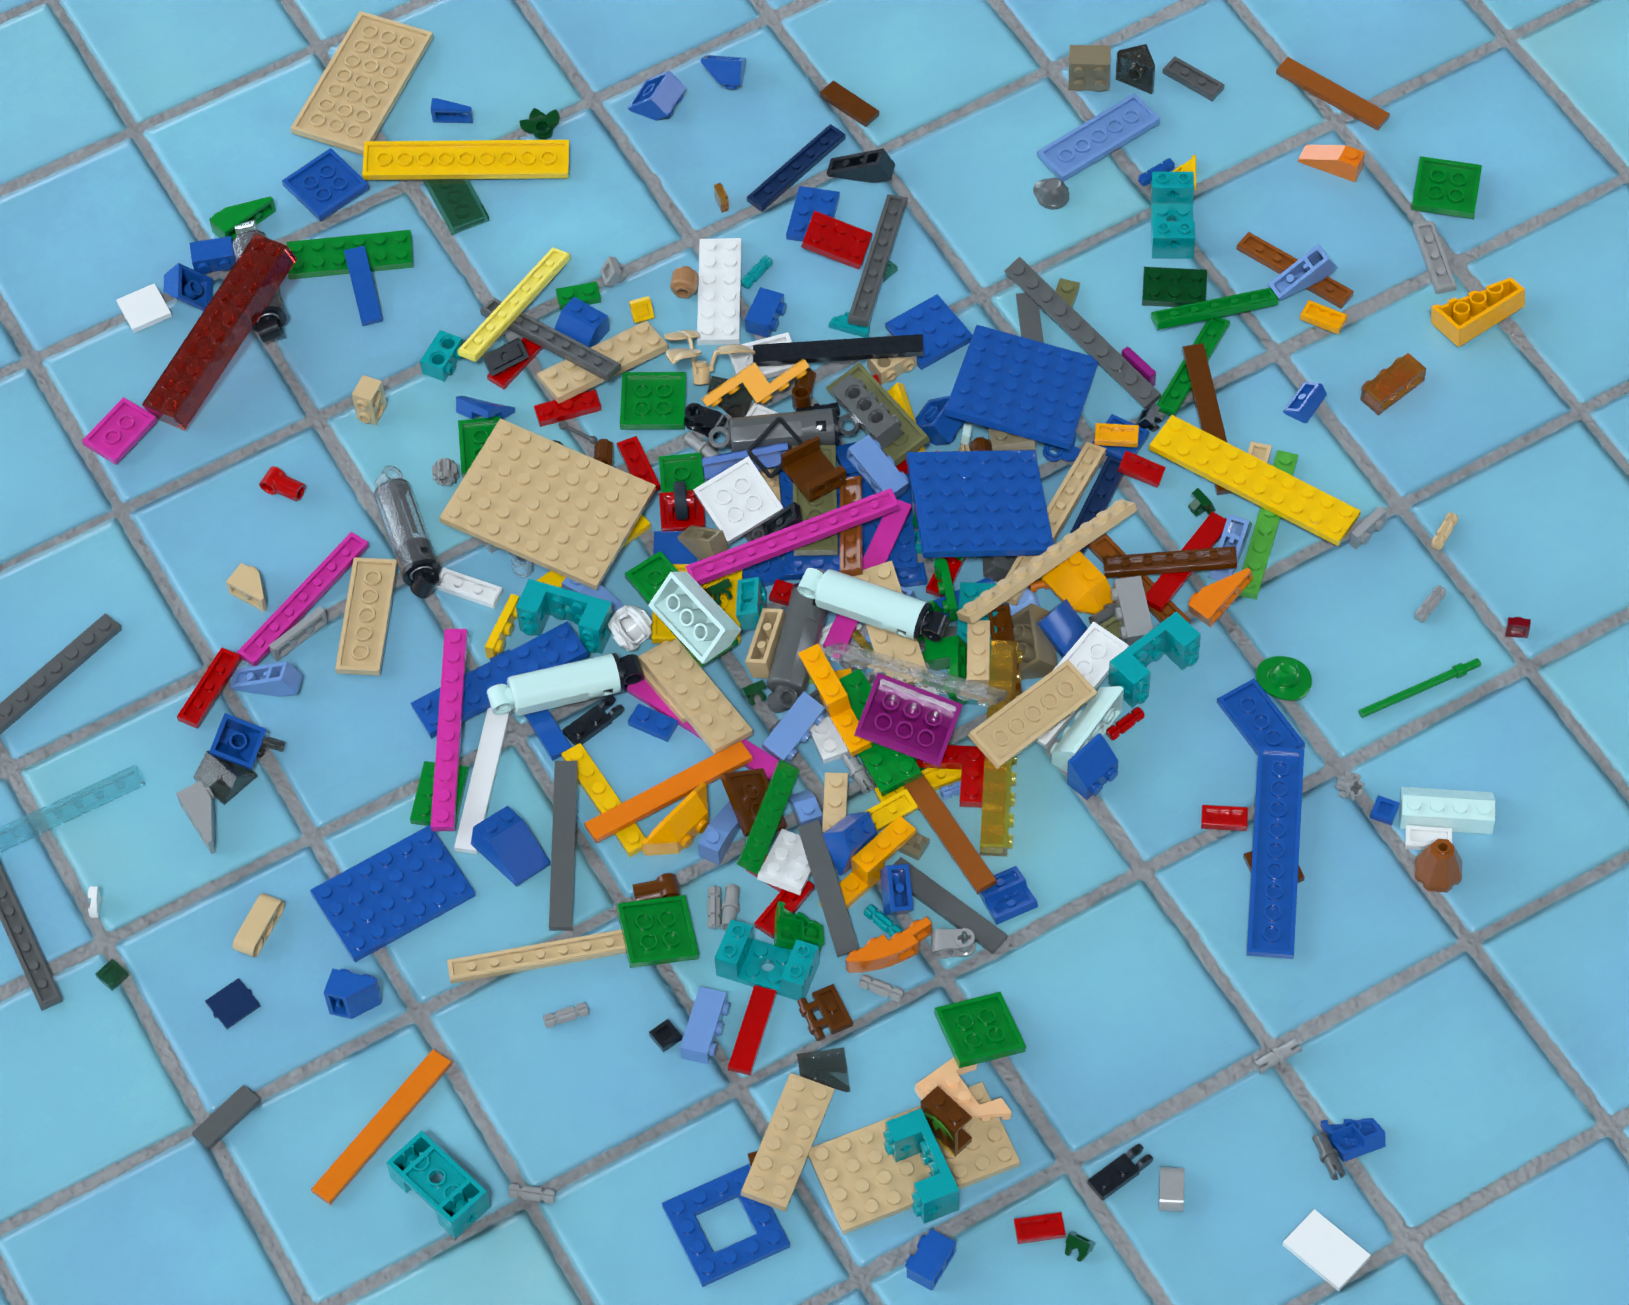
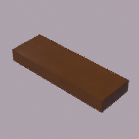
(849, 103)

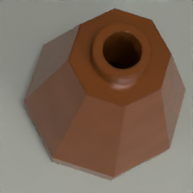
(1439, 866)

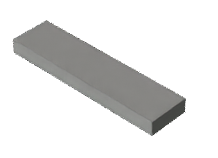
(1434, 257)

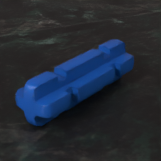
(1168, 165)

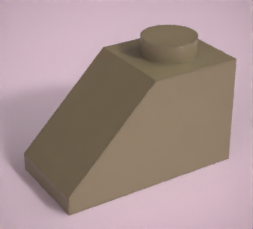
(703, 541)

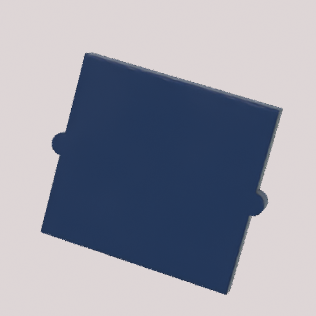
(232, 1003)

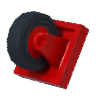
(680, 509)

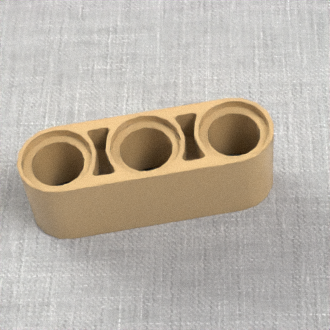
(258, 925)

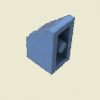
(805, 808)

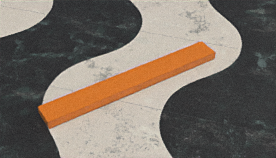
(667, 792)
(381, 1127)

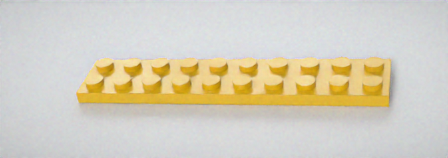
(465, 159)
(1255, 480)

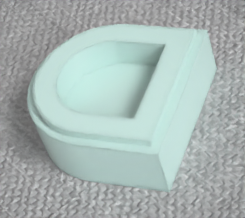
(966, 434)

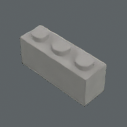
(1131, 608)

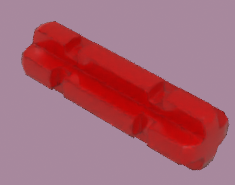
(1125, 723)

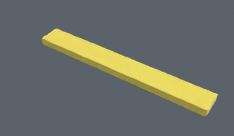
(514, 304)

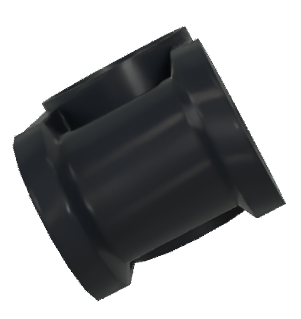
(704, 420)

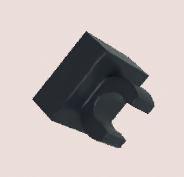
(1148, 416)
(665, 1035)

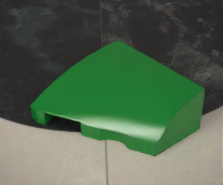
(791, 927)

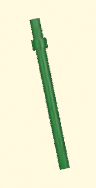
(1457, 671)

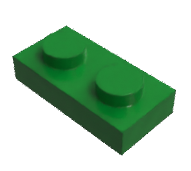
(585, 292)

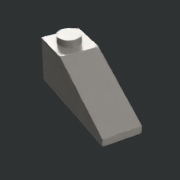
(199, 808)

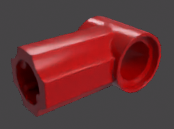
(277, 482)

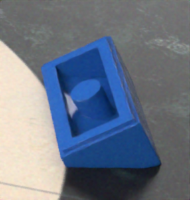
(1306, 401)

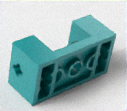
(1172, 200)
(588, 612)
(1171, 637)
(742, 957)
(908, 1137)
(455, 1199)

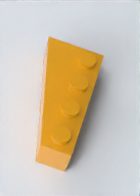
(1480, 310)

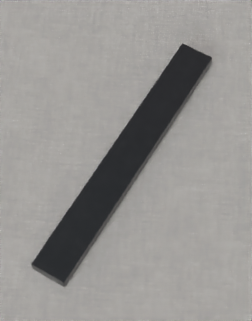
(839, 350)

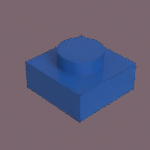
(1384, 810)

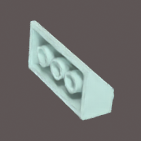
(694, 616)
(1094, 719)
(1448, 809)

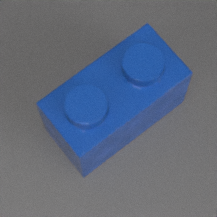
(212, 255)
(765, 312)
(896, 889)
(931, 1259)

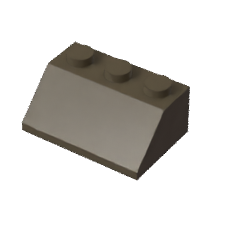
(1038, 653)

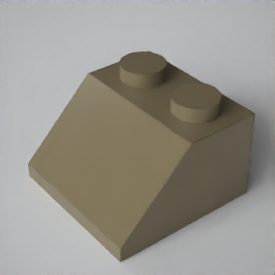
(1005, 441)

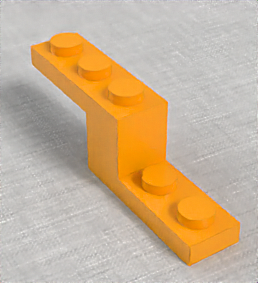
(755, 383)
(833, 698)
(871, 859)

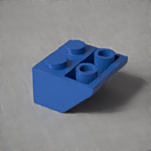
(351, 993)

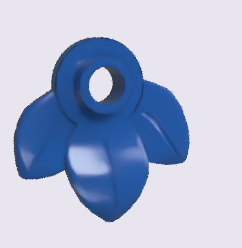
(1062, 454)

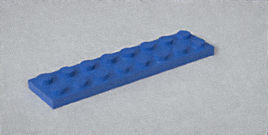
(545, 651)

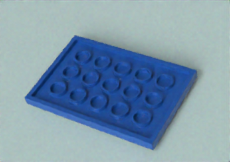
(392, 893)

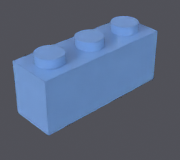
(876, 467)
(794, 728)
(704, 1025)

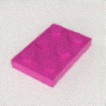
(119, 431)

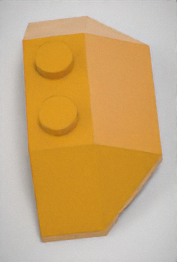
(1079, 584)
(680, 825)

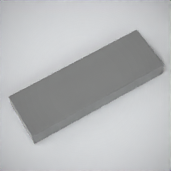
(298, 634)

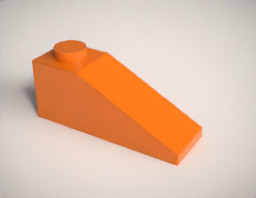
(1334, 159)
(1217, 597)

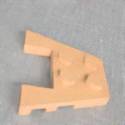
(950, 1082)

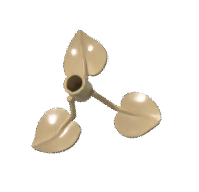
(700, 369)

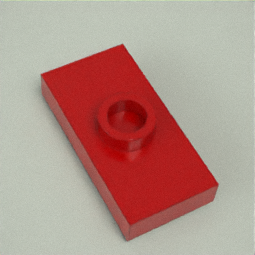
(1141, 469)
(1224, 817)
(1039, 1228)

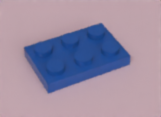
(806, 202)

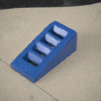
(450, 112)

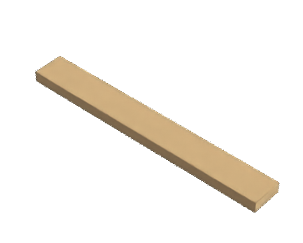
(536, 956)

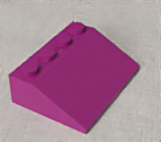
(908, 720)

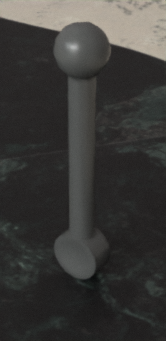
(563, 425)

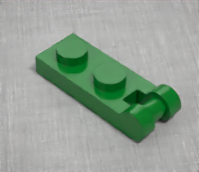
(946, 588)

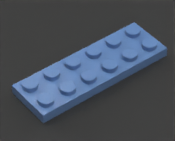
(1098, 137)

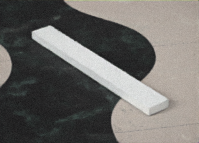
(482, 778)

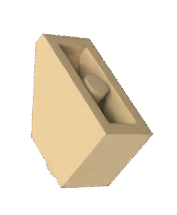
(247, 586)

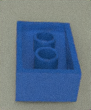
(509, 846)

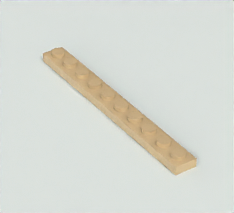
(1066, 499)
(1046, 561)

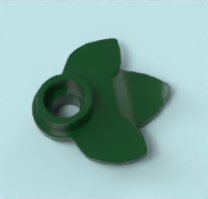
(540, 124)

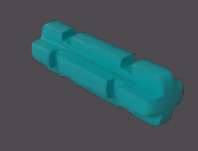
(756, 272)
(881, 920)

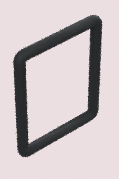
(755, 443)

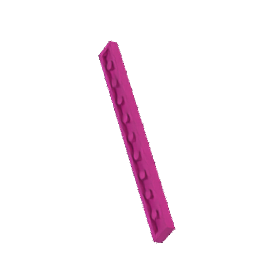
(793, 537)
(449, 730)

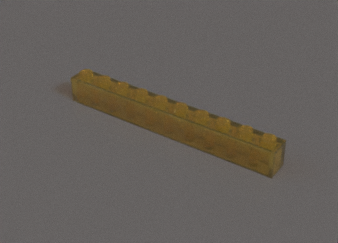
(997, 783)

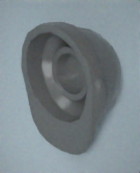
(1051, 193)

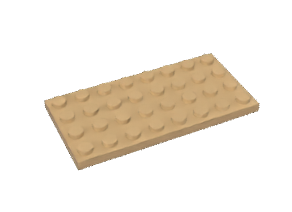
(362, 82)
(869, 1184)

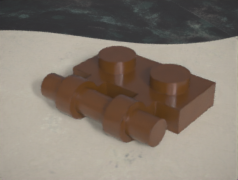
(831, 1008)

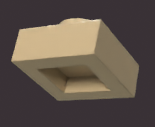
(1260, 451)

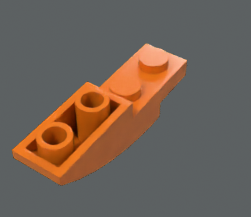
(883, 953)

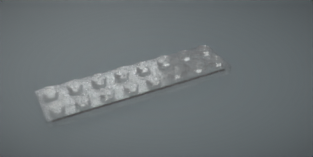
(919, 674)

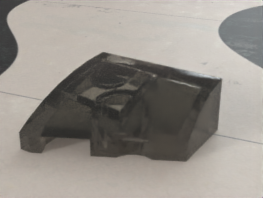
(735, 404)
(826, 1068)

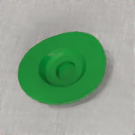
(1284, 678)

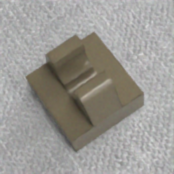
(915, 846)

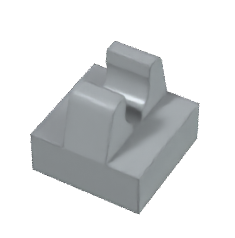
(612, 272)

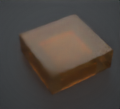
(721, 197)

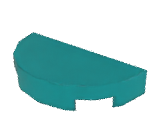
(841, 323)

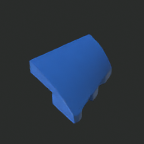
(474, 407)
(1355, 1137)

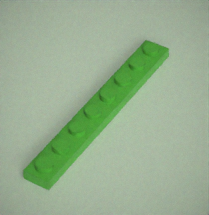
(1265, 533)

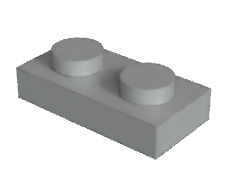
(1370, 525)

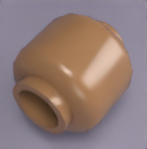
(684, 282)

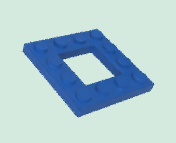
(714, 1266)

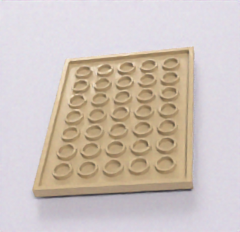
(547, 504)

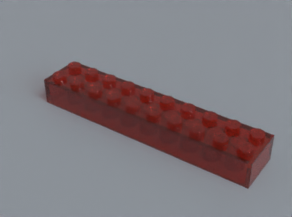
(219, 331)

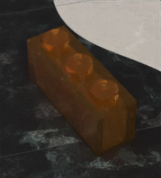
(1392, 383)

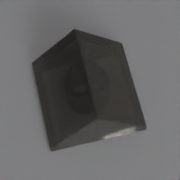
(1136, 68)
(223, 777)

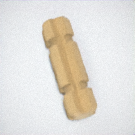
(1444, 531)

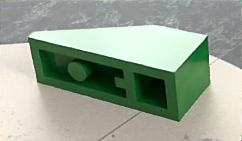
(224, 221)

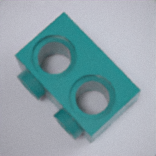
(441, 356)
(750, 602)

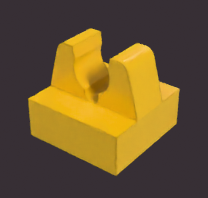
(641, 309)

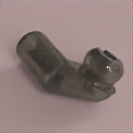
(270, 743)

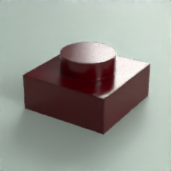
(1517, 627)

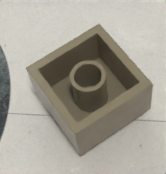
(1089, 67)

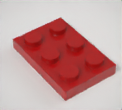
(836, 240)

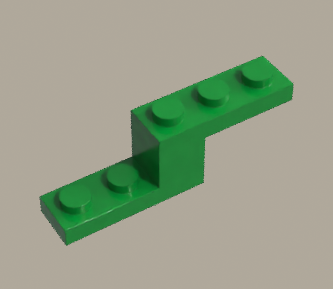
(949, 654)

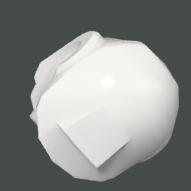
(630, 626)

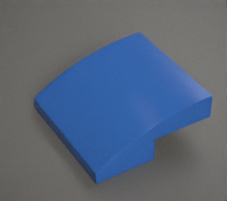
(1062, 627)
(1009, 896)

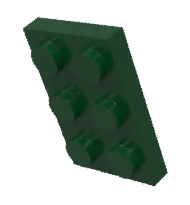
(1173, 286)

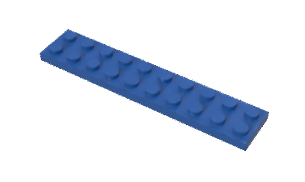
(1275, 852)

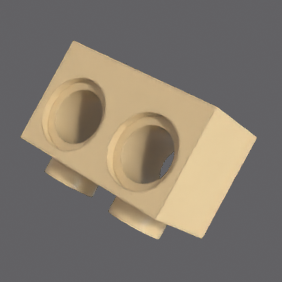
(889, 368)
(369, 400)

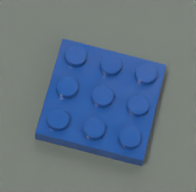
(325, 184)
(940, 329)

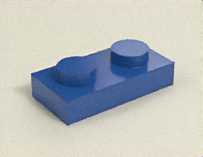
(653, 722)

